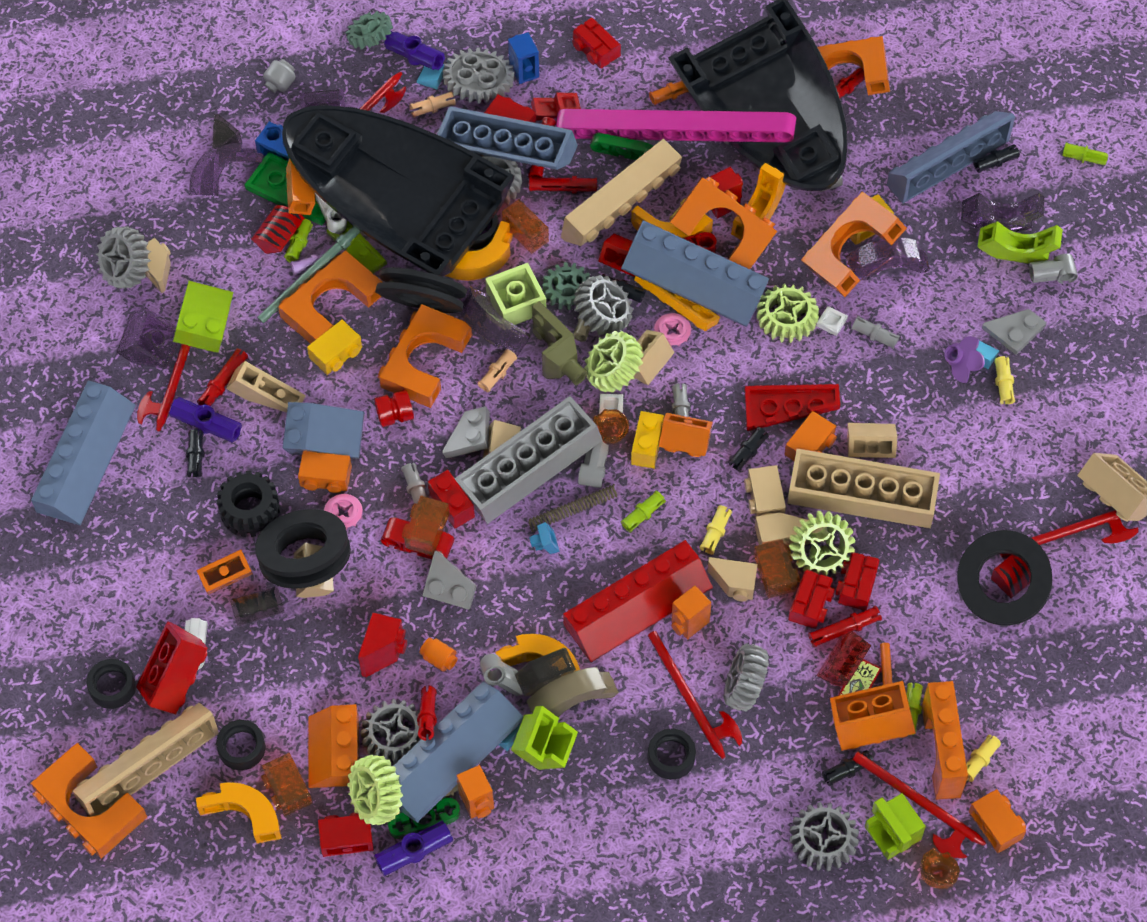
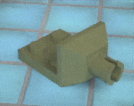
(561, 354)

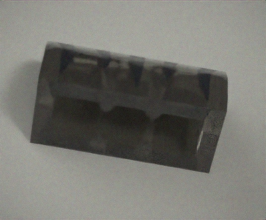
(257, 605)

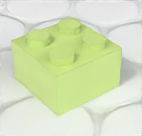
(515, 293)

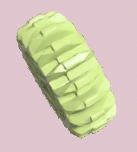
(783, 320)
(613, 361)
(830, 525)
(375, 789)

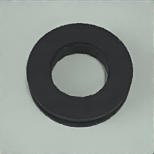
(419, 287)
(1004, 543)
(308, 570)

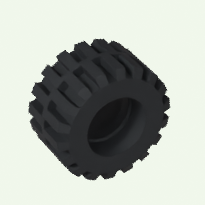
(243, 487)

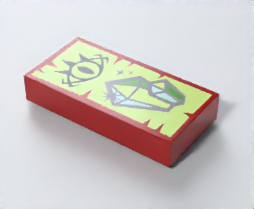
(863, 678)

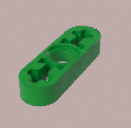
(611, 145)
(440, 806)

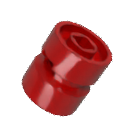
(394, 408)

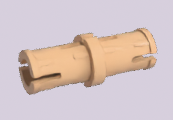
(432, 104)
(497, 370)

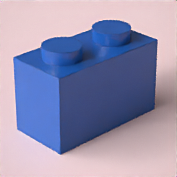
(523, 57)

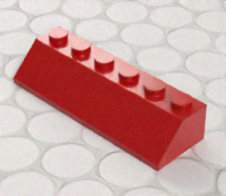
(635, 601)

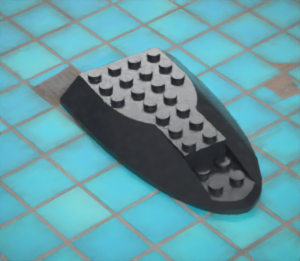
(775, 70)
(397, 182)

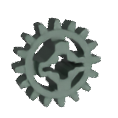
(369, 30)
(566, 283)

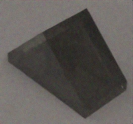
(224, 132)

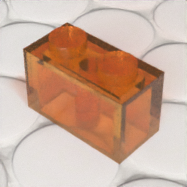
(526, 226)
(426, 525)
(775, 568)
(286, 784)

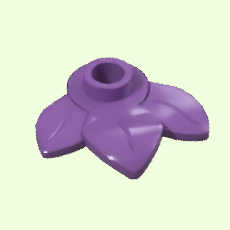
(966, 360)

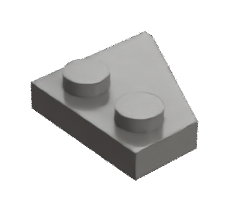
(1015, 329)
(470, 433)
(448, 583)

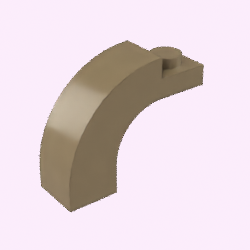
(573, 689)

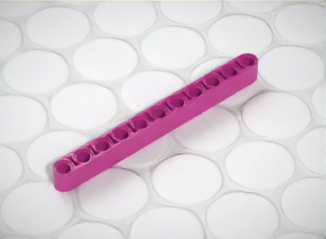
(680, 125)

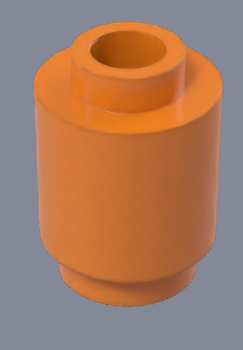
(438, 654)

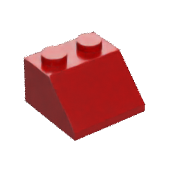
(381, 644)

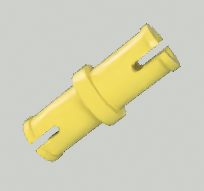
(1004, 380)
(715, 529)
(981, 756)

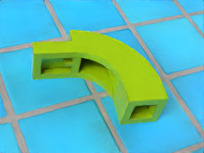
(1018, 247)

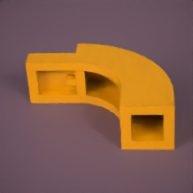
(765, 197)
(639, 215)
(487, 260)
(531, 647)
(247, 801)

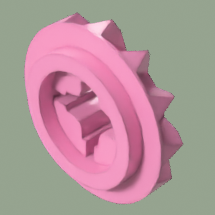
(671, 321)
(345, 502)

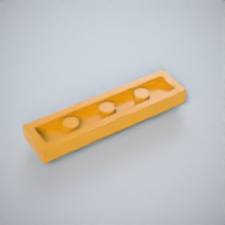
(697, 314)

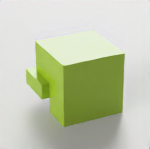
(544, 740)
(894, 825)

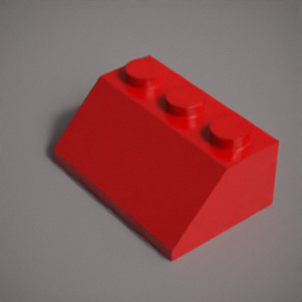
(171, 668)

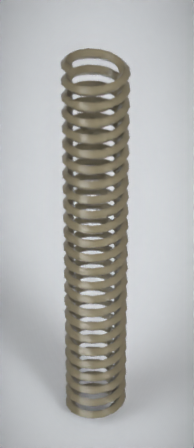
(571, 505)

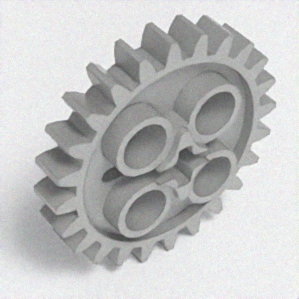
(478, 75)

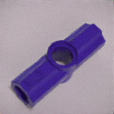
(414, 50)
(194, 414)
(428, 840)

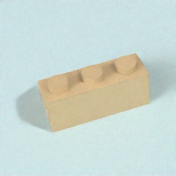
(1116, 485)

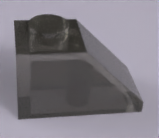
(543, 671)

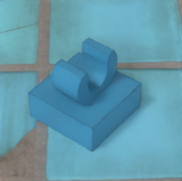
(545, 539)

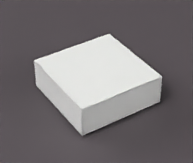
(832, 320)
(611, 401)

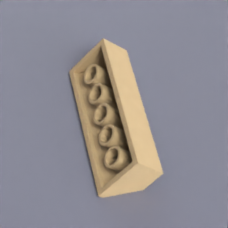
(621, 193)
(863, 488)
(147, 760)

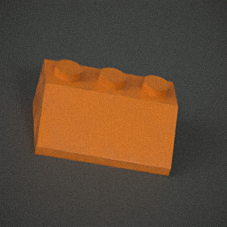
(872, 715)
(332, 745)

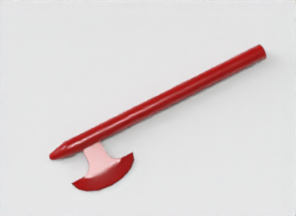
(392, 98)
(162, 409)
(1109, 517)
(713, 735)
(960, 829)

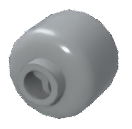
(279, 76)

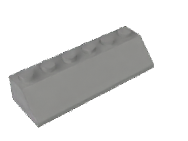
(529, 459)

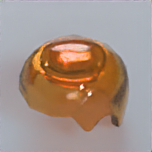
(612, 425)
(934, 861)

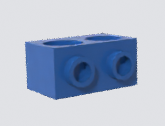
(271, 141)

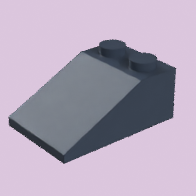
(323, 429)

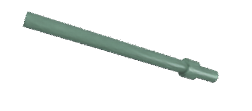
(342, 243)

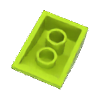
(203, 316)

